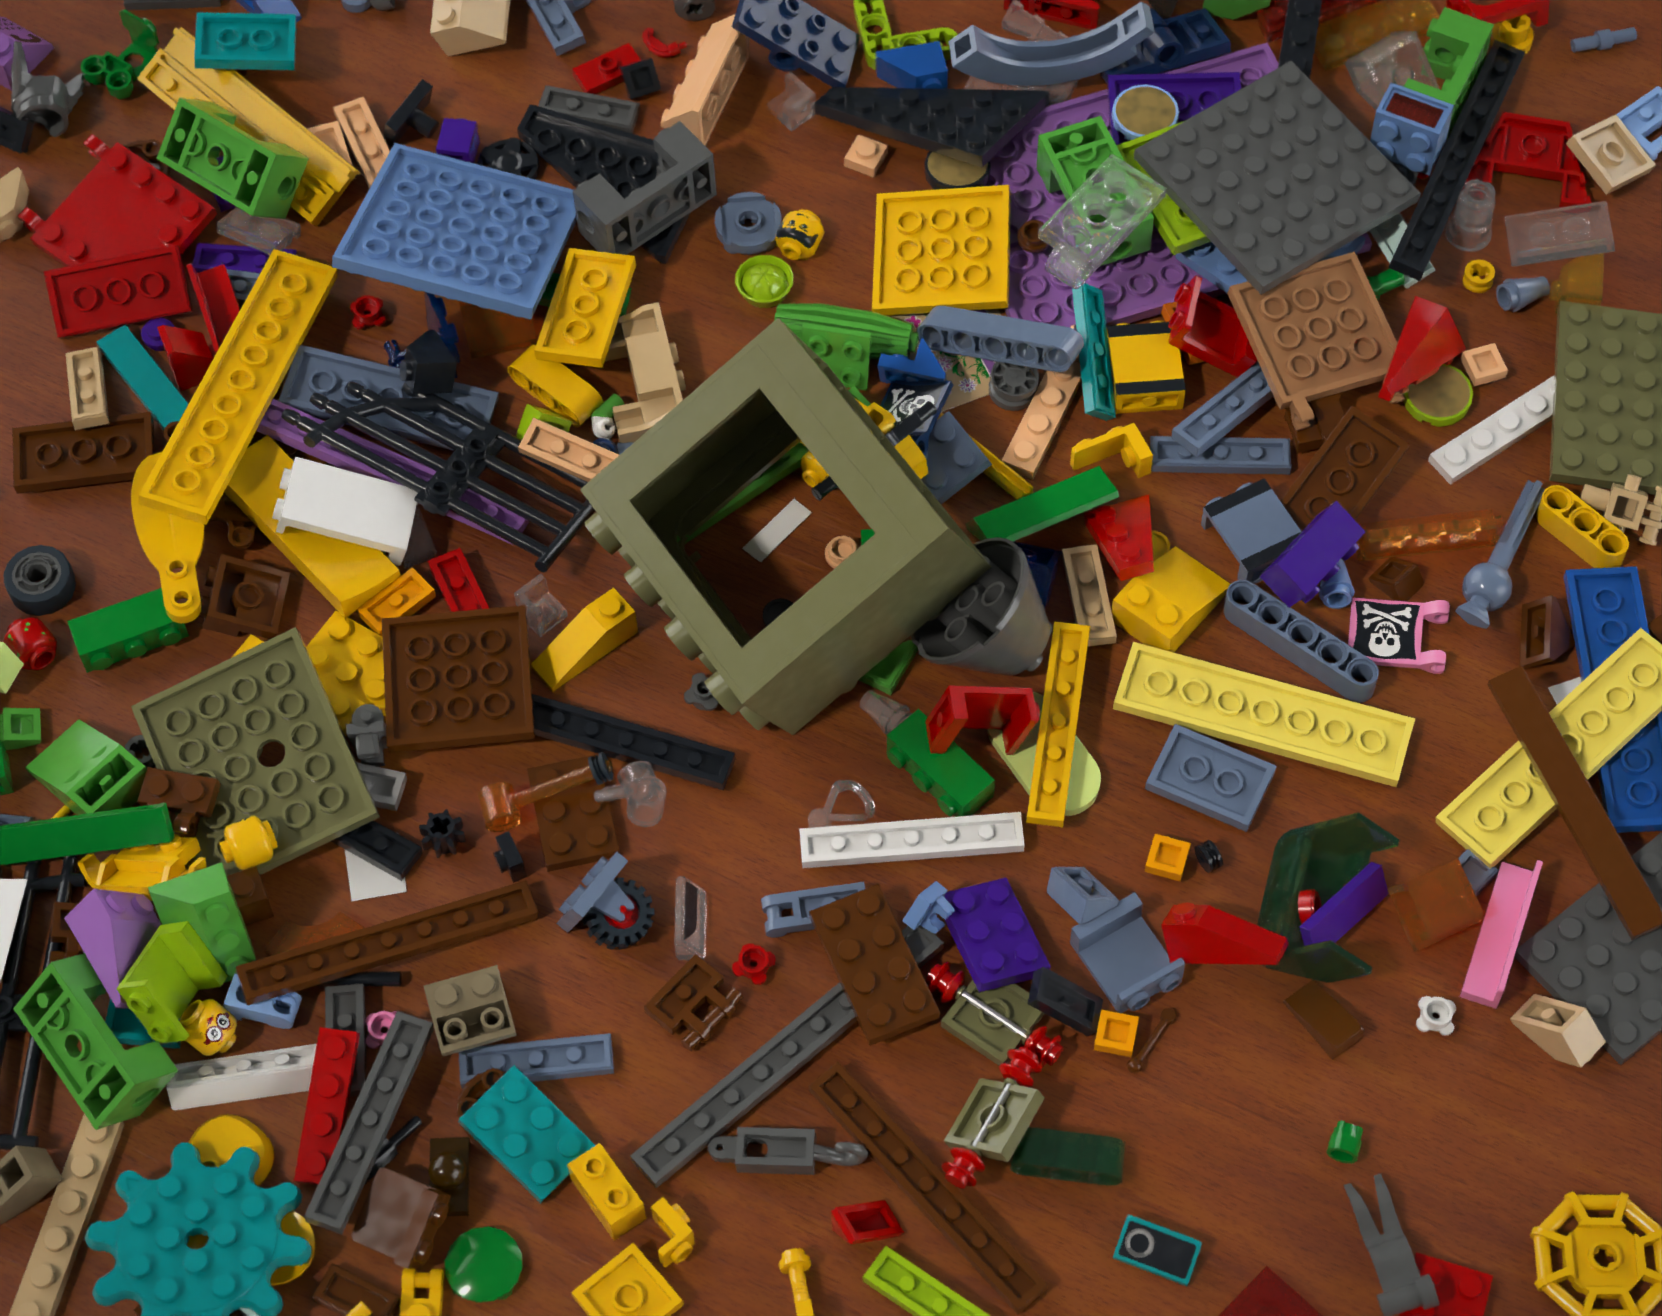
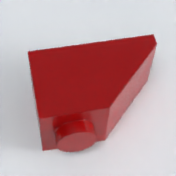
(187, 354)

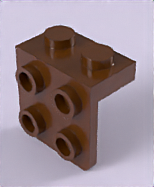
(401, 1218)

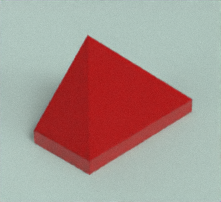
(865, 1222)

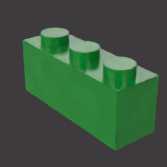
(124, 631)
(950, 777)

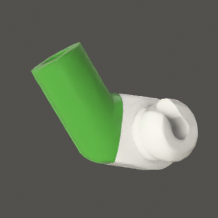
(602, 417)

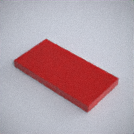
(118, 291)

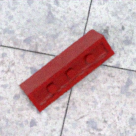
(216, 301)

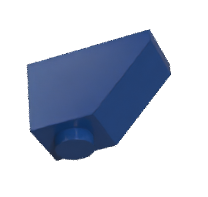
(913, 66)

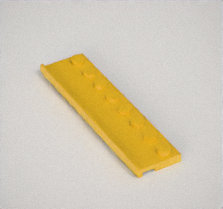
(174, 76)

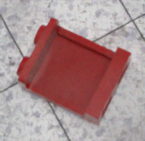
(1209, 330)

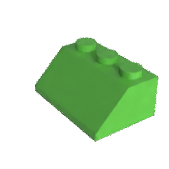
(211, 909)

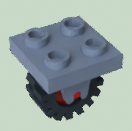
(612, 908)

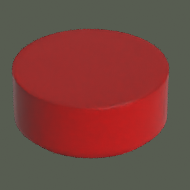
(1308, 904)

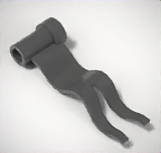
(1391, 1256)

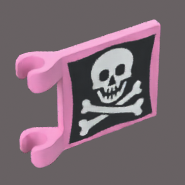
(1392, 632)

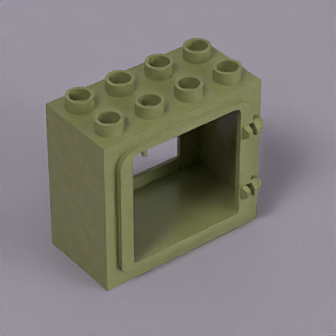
(714, 449)

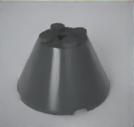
(993, 622)

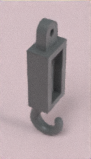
(788, 1151)

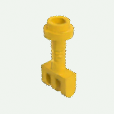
(795, 1263)

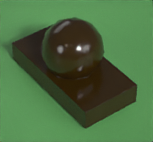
(451, 1171)

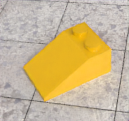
(1170, 602)

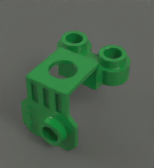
(113, 69)

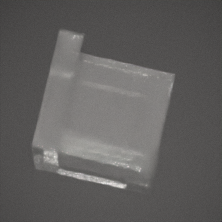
(794, 104)
(541, 606)

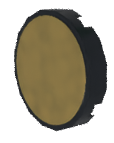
(950, 173)

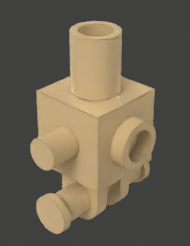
(1625, 507)

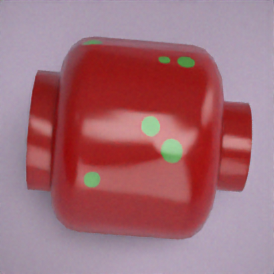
(31, 643)

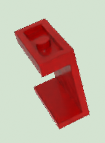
(982, 708)

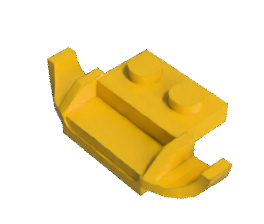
(142, 866)

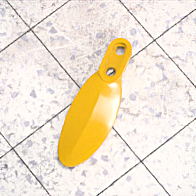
(168, 545)

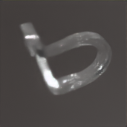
(822, 816)

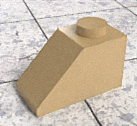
(13, 200)
(1559, 1029)

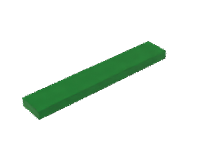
(85, 833)

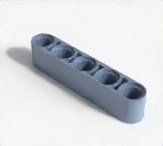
(1001, 338)
(1307, 655)

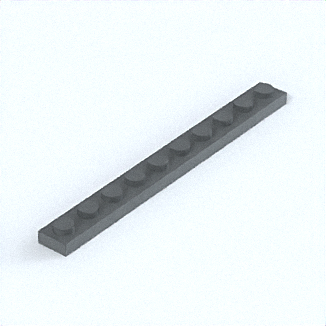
(759, 1075)

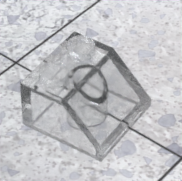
(1388, 61)

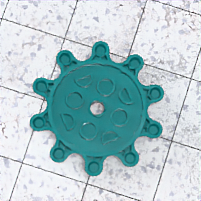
(194, 1200)

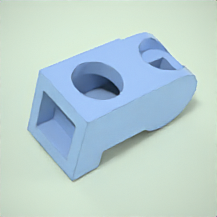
(276, 1012)

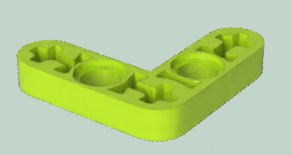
(885, 38)

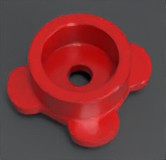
(364, 305)
(751, 953)

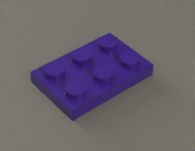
(994, 935)

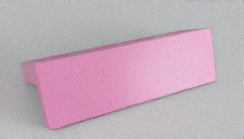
(1500, 934)

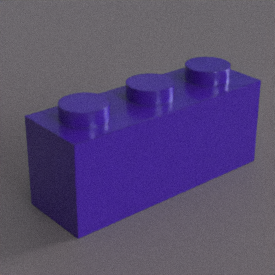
(1313, 555)

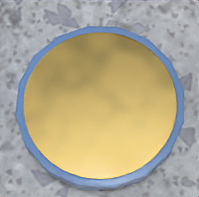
(1143, 111)

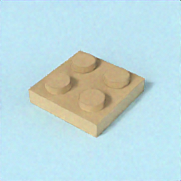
(1610, 154)

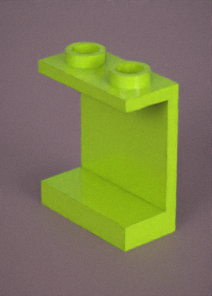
(168, 978)

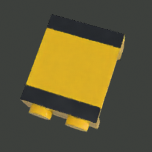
(1145, 368)

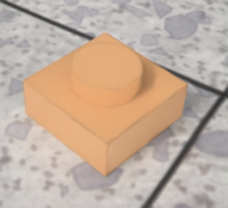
(866, 155)
(1484, 364)

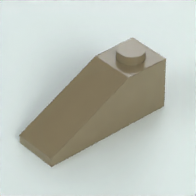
(25, 1179)

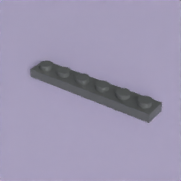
(369, 1123)

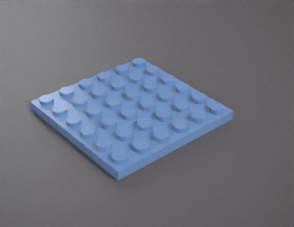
(459, 231)

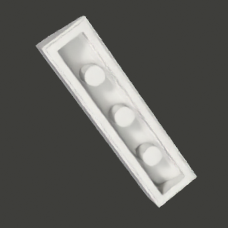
(241, 1077)

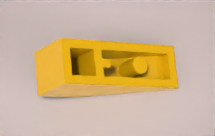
(586, 639)

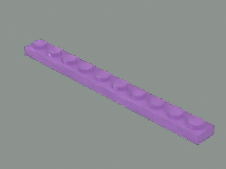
(280, 430)

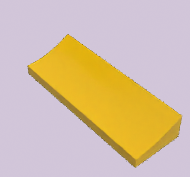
(337, 568)

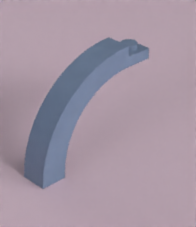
(1051, 61)

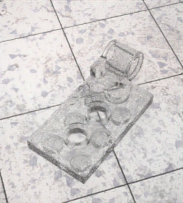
(1085, 244)

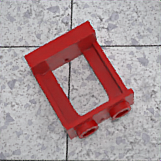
(1535, 9)

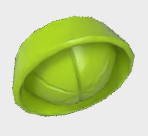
(764, 280)

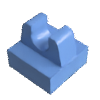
(927, 906)

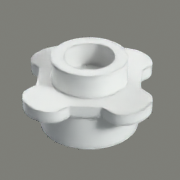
(1438, 1005)

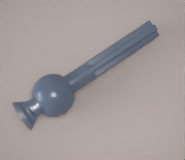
(1488, 583)

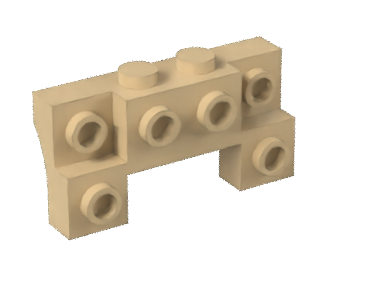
(651, 360)

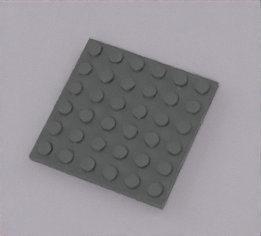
(1276, 176)

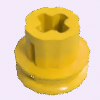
(1514, 32)

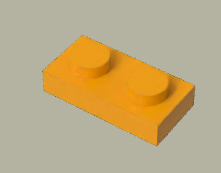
(398, 599)

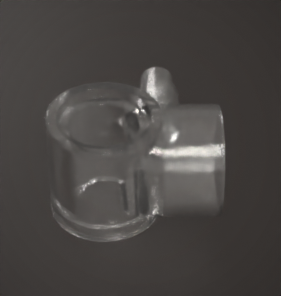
(642, 791)

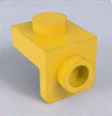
(674, 1224)

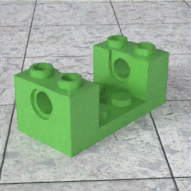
(1455, 55)
(1070, 157)
(253, 174)
(103, 1077)

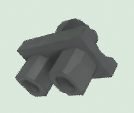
(368, 734)

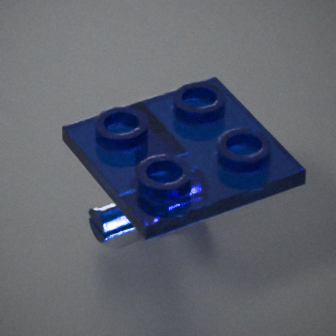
(436, 321)

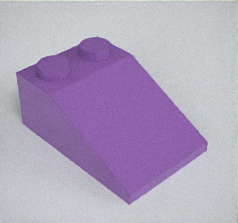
(113, 933)

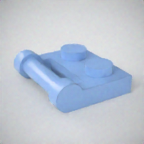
(1643, 119)

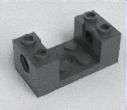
(681, 185)

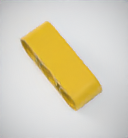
(555, 387)
(1575, 513)

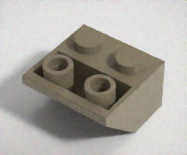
(469, 1010)

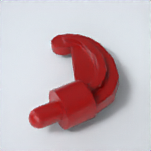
(659, 48)

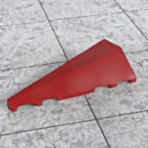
(1424, 344)

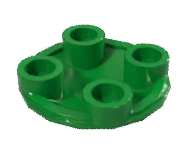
(483, 1265)

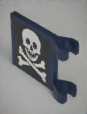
(908, 396)

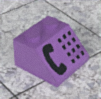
(34, 49)

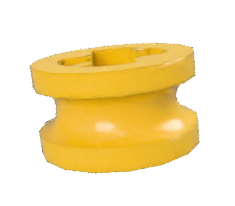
(1476, 284)

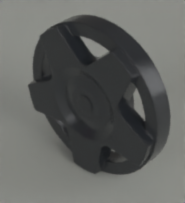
(507, 157)

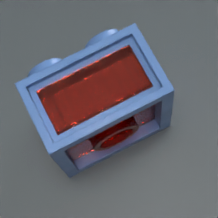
(1411, 128)

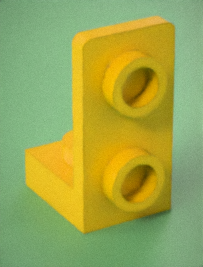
(1118, 439)

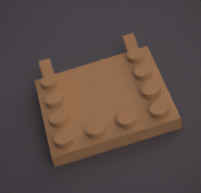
(1317, 334)

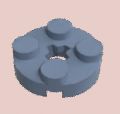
(747, 239)

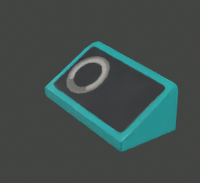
(1157, 1250)

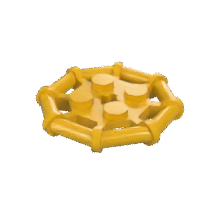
(1584, 1244)

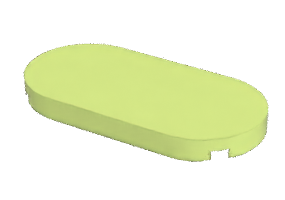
(1084, 775)

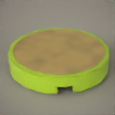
(1441, 397)

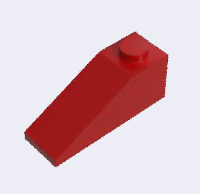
(1071, 12)
(1215, 937)

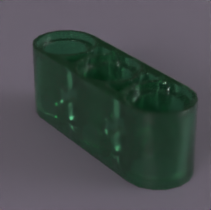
(1069, 1157)

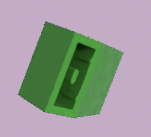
(89, 771)

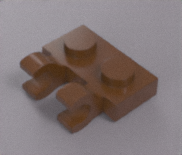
(184, 794)

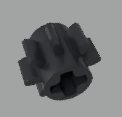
(434, 839)

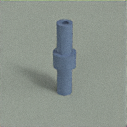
(1603, 39)

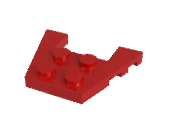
(1532, 149)

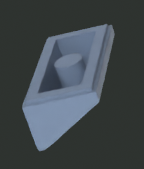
(1080, 893)

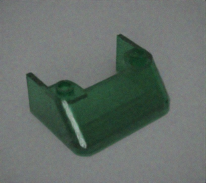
(1319, 859)

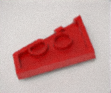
(1124, 536)

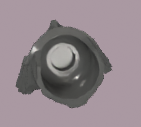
(42, 97)

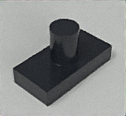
(411, 115)

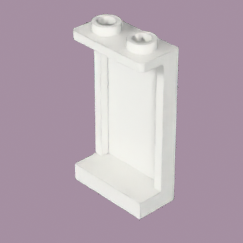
(346, 507)

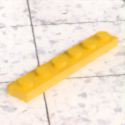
(1058, 724)

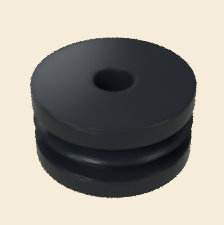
(1208, 856)

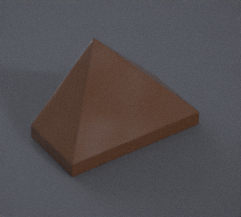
(1543, 632)

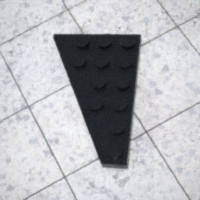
(950, 122)
(586, 149)

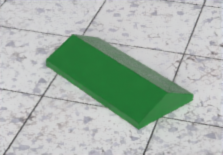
(1045, 507)

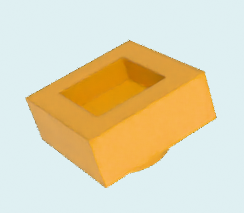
(1167, 857)
(1116, 1033)

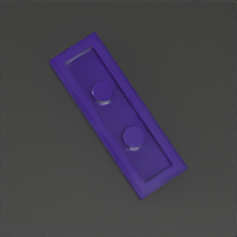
(234, 257)
(1346, 906)

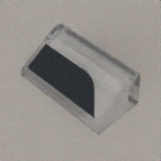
(690, 919)

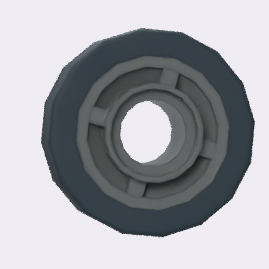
(42, 596)

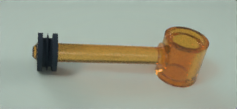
(502, 805)

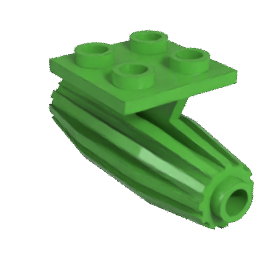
(848, 337)

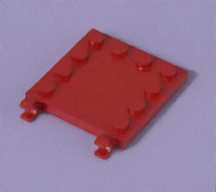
(119, 211)

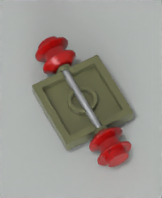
(992, 1018)
(993, 1118)

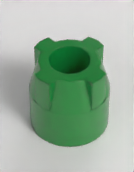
(1345, 1142)

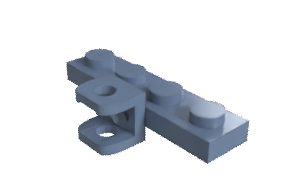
(558, 22)

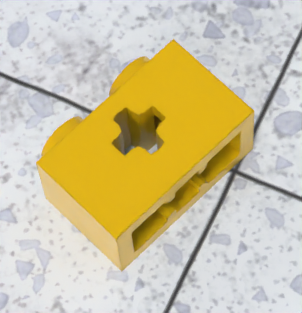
(607, 1191)

